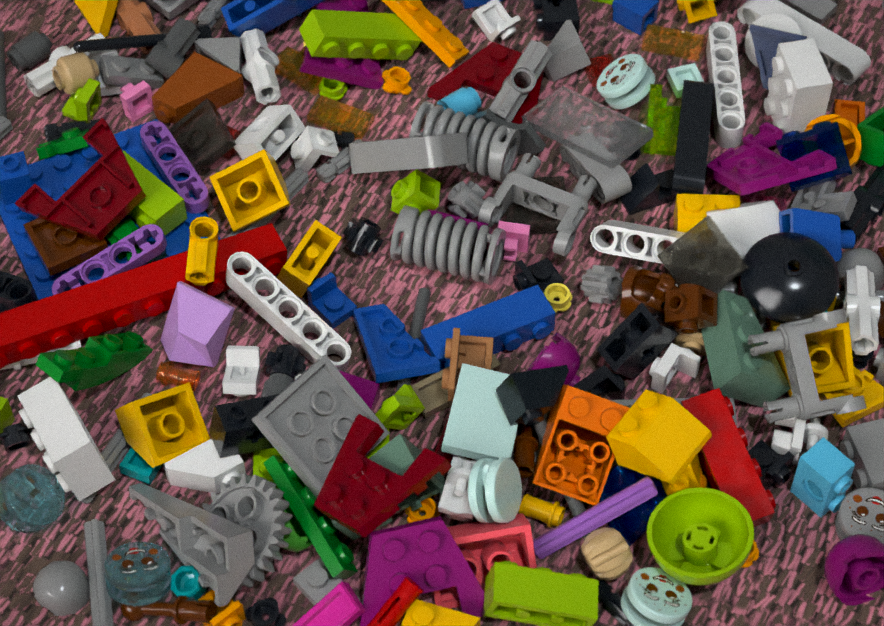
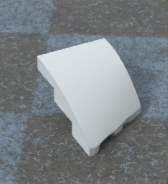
(748, 222)

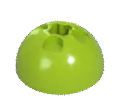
(700, 535)

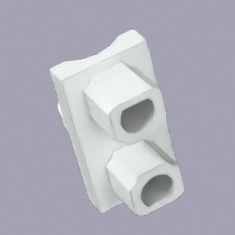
(792, 441)
(454, 497)

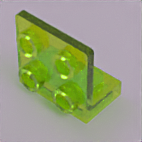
(663, 121)

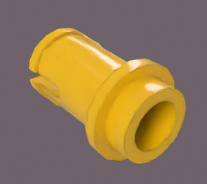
(542, 510)

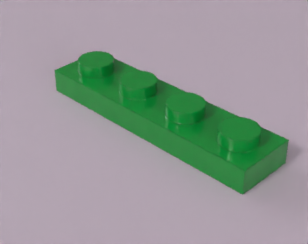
(316, 525)

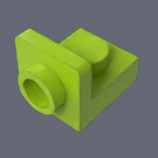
(84, 102)
(400, 409)

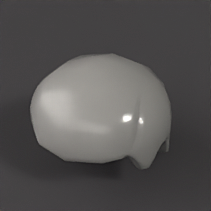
(861, 257)
(61, 588)

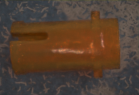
(177, 375)

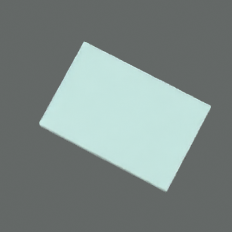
(477, 418)

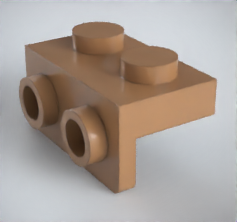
(467, 350)

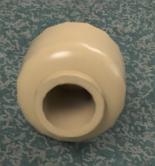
(74, 71)

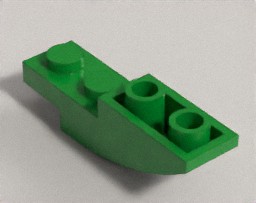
(97, 362)

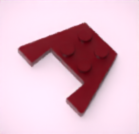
(486, 74)
(97, 197)
(365, 493)

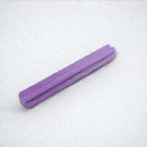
(594, 517)

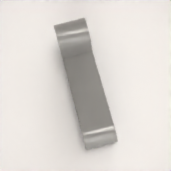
(409, 153)

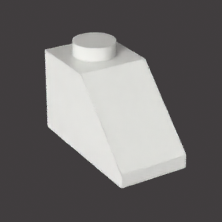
(203, 468)

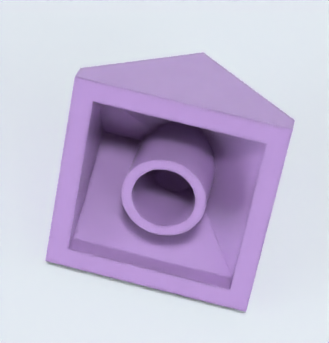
(195, 327)

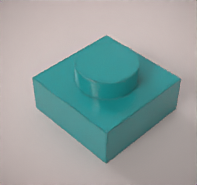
(136, 467)

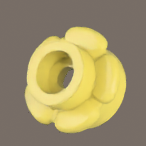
(561, 292)

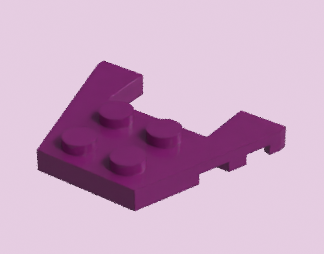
(758, 168)
(425, 555)

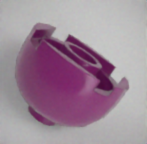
(559, 354)
(855, 564)

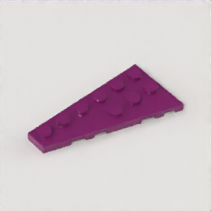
(348, 70)

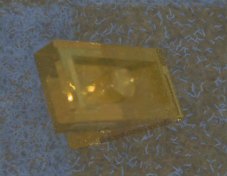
(289, 68)

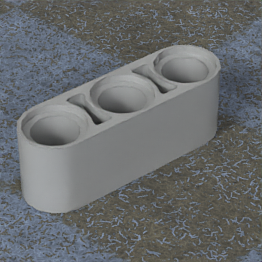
(611, 182)

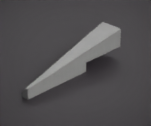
(210, 543)

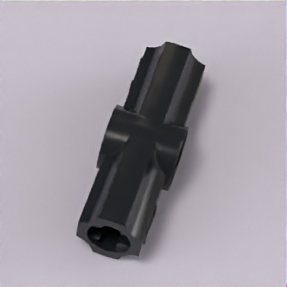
(869, 204)

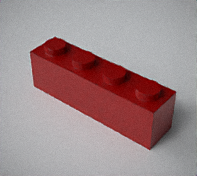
(726, 457)

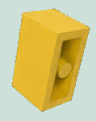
(308, 258)

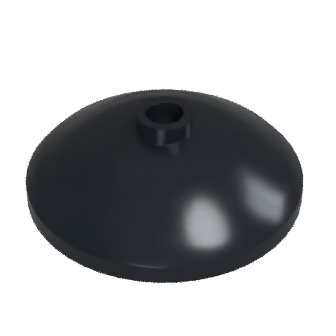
(788, 294)

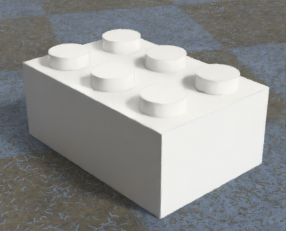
(798, 86)
(65, 439)

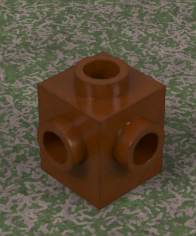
(690, 308)

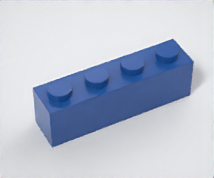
(262, 14)
(507, 320)

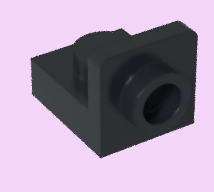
(539, 273)
(603, 383)
(773, 466)

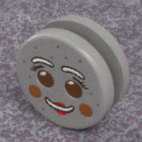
(861, 514)

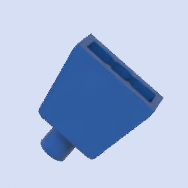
(818, 226)

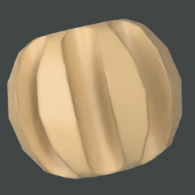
(607, 553)

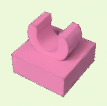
(136, 100)
(516, 239)

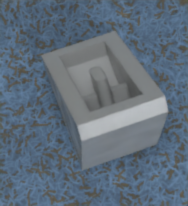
(222, 50)
(567, 53)

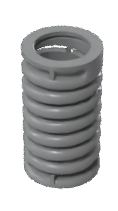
(484, 140)
(448, 237)

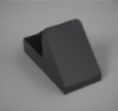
(648, 190)

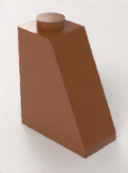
(192, 84)

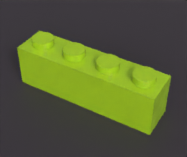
(358, 35)

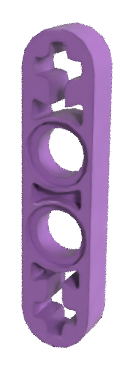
(172, 167)
(107, 257)

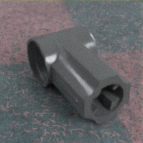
(169, 52)

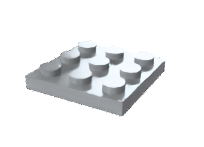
(312, 421)

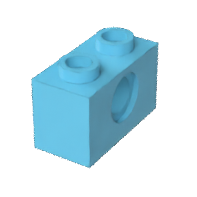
(822, 478)

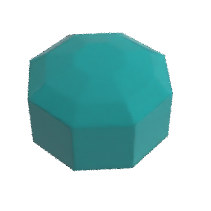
(186, 583)

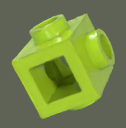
(416, 191)

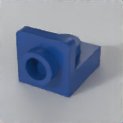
(329, 301)

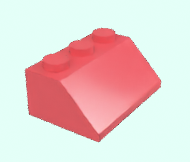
(486, 544)

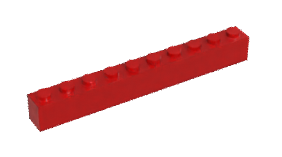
(123, 298)

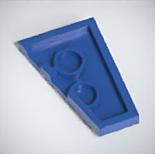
(389, 347)

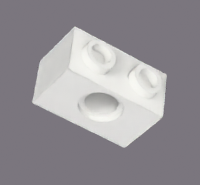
(271, 130)

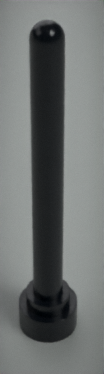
(131, 41)

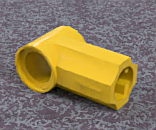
(202, 251)

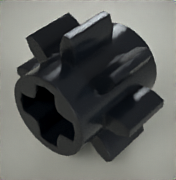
(363, 236)
(285, 361)

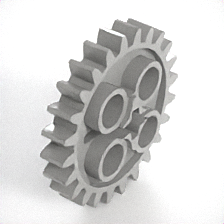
(259, 507)

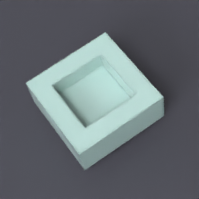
(678, 74)

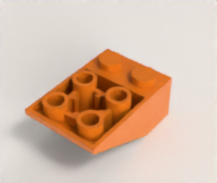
(575, 447)

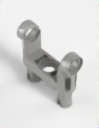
(526, 191)
(804, 400)

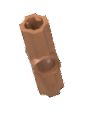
(136, 20)

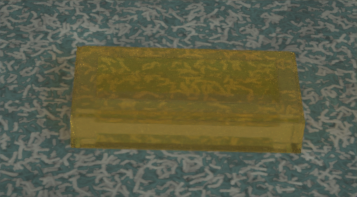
(673, 42)
(340, 117)

